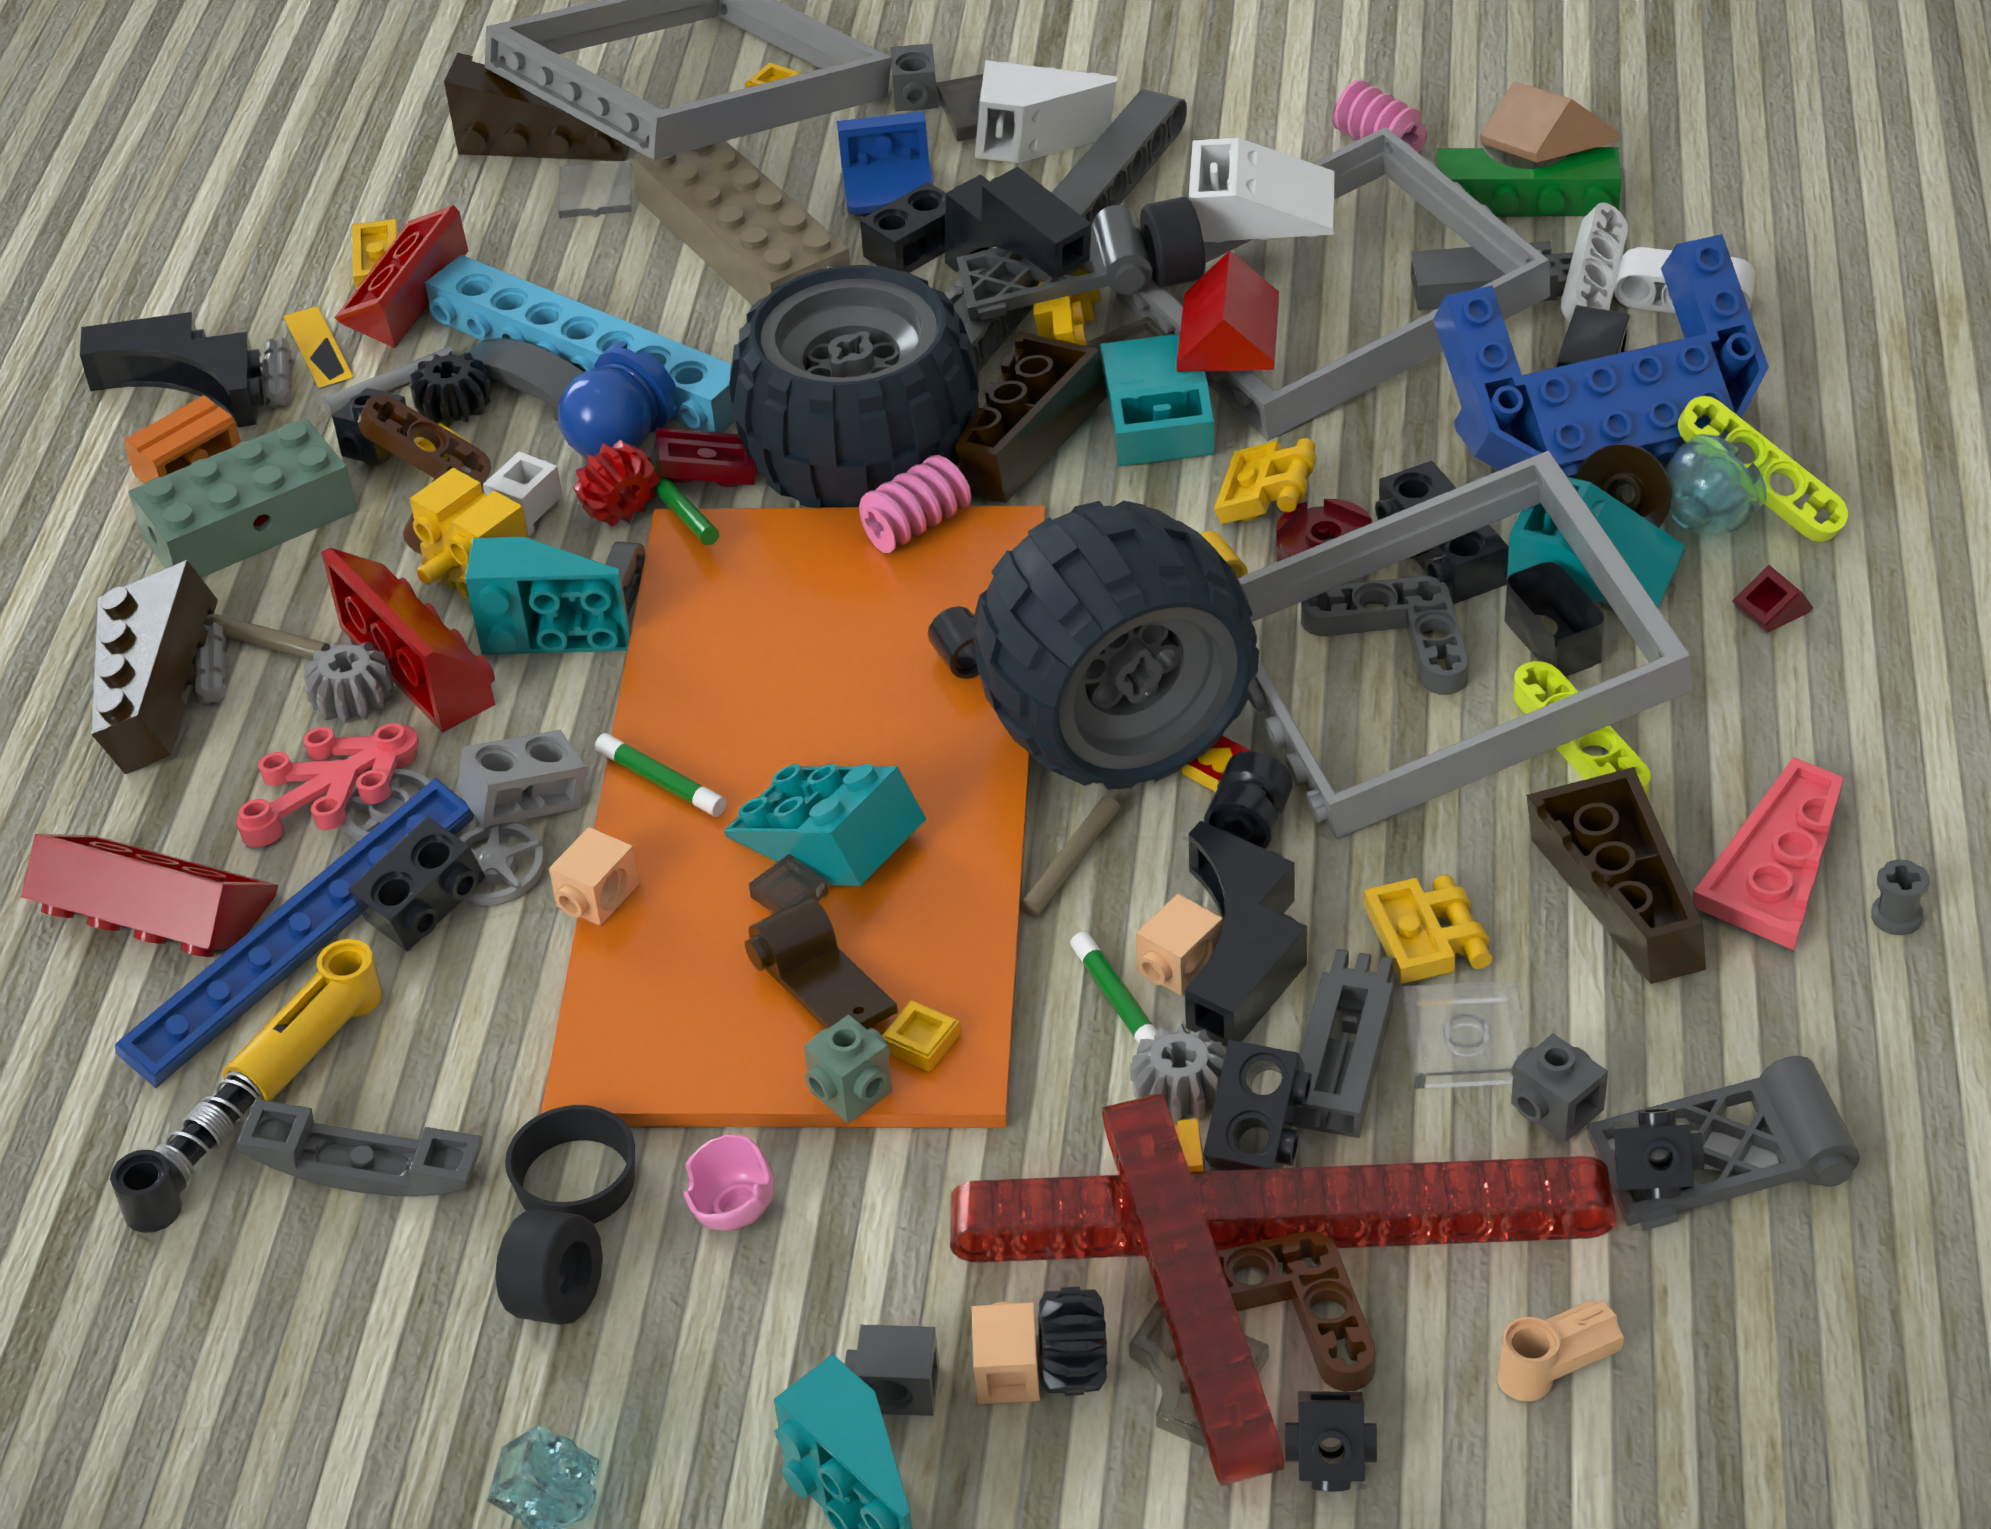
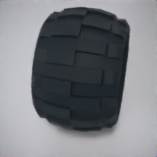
(850, 382)
(1115, 644)

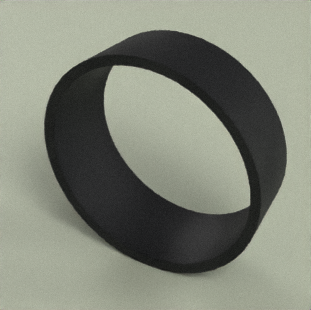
(568, 1125)

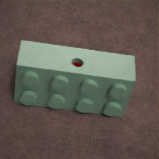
(244, 499)

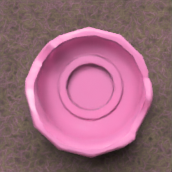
(729, 1183)

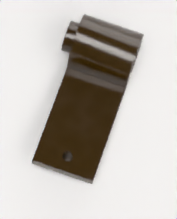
(804, 957)

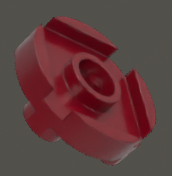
(1311, 526)

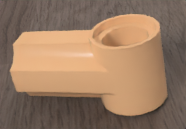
(1542, 1350)

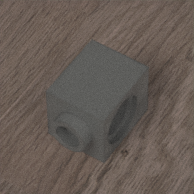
(914, 77)
(898, 1366)

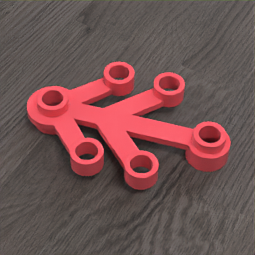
(387, 749)

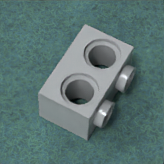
(521, 778)

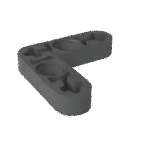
(1413, 614)

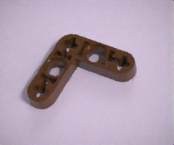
(389, 437)
(1307, 1288)

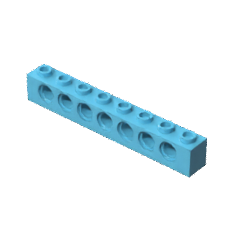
(504, 306)

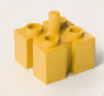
(448, 519)

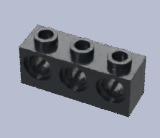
(1467, 563)

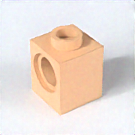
(594, 876)
(1177, 943)
(1005, 1353)

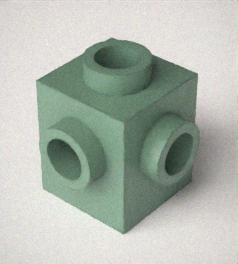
(848, 1068)

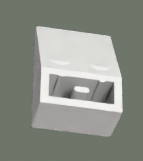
(1040, 110)
(1258, 192)

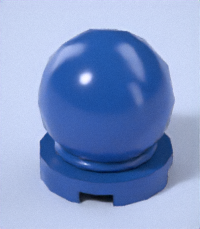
(616, 401)

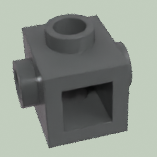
(1558, 1087)

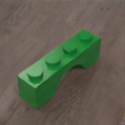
(1559, 189)

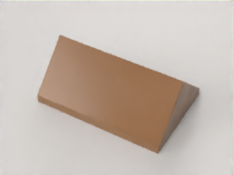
(1543, 125)

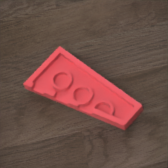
(1775, 856)

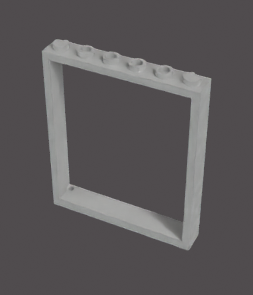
(529, 56)
(1355, 165)
(1420, 529)

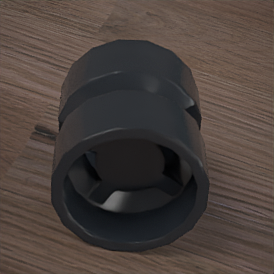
(1250, 797)

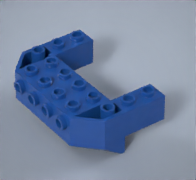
(1610, 398)

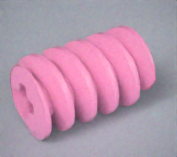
(1366, 110)
(913, 502)

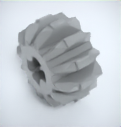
(348, 680)
(1181, 1068)

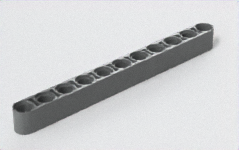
(1097, 181)

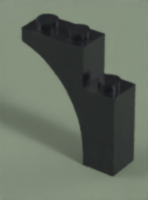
(1018, 217)
(178, 357)
(1258, 943)

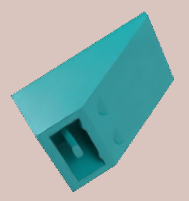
(1153, 406)
(1644, 547)
(543, 599)
(831, 819)
(840, 1449)

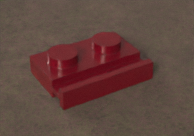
(703, 457)

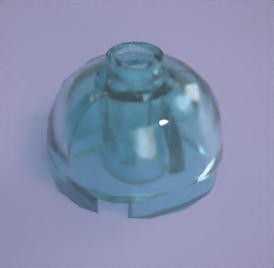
(1712, 487)

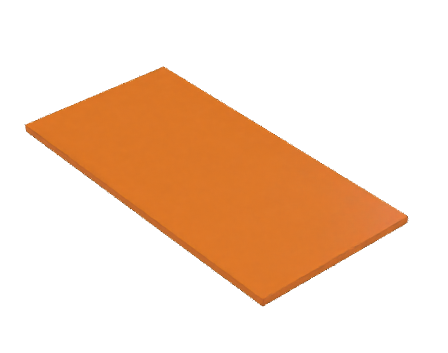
(768, 657)

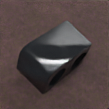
(1593, 335)
(1553, 593)

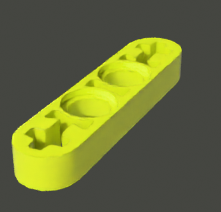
(1771, 461)
(1529, 696)

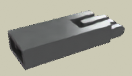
(1464, 269)
(1340, 1068)

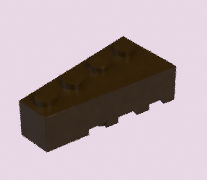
(506, 120)
(1029, 413)
(145, 662)
(1622, 869)

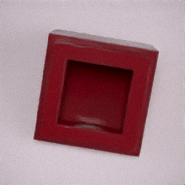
(1772, 600)

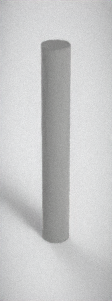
(383, 382)

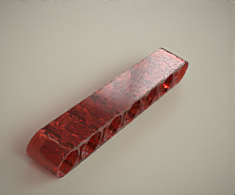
(1192, 1291)

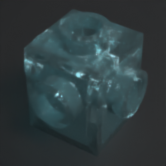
(544, 1480)

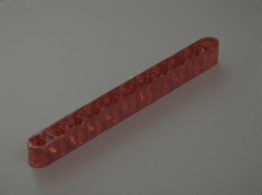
(1347, 1203)

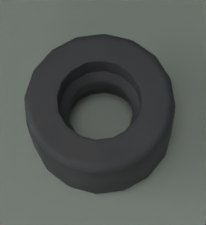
(1173, 241)
(549, 1266)

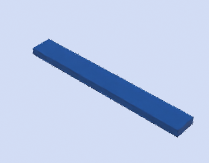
(275, 945)

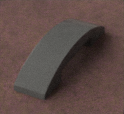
(526, 368)
(356, 1159)

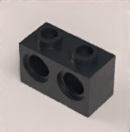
(906, 230)
(417, 883)
(1241, 1109)

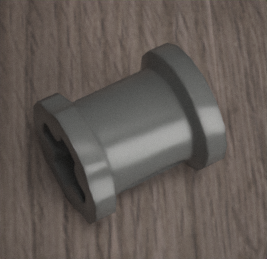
(1901, 890)

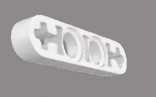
(1595, 260)

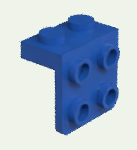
(882, 159)

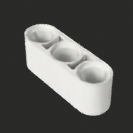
(1643, 286)

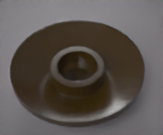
(1632, 465)

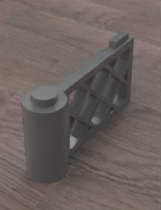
(1116, 261)
(1798, 1125)

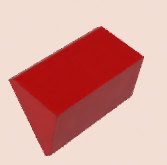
(395, 287)
(1229, 320)

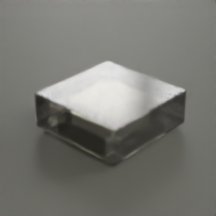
(786, 884)

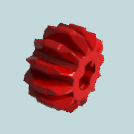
(616, 483)

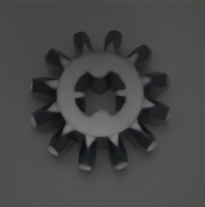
(450, 388)
(1072, 1341)

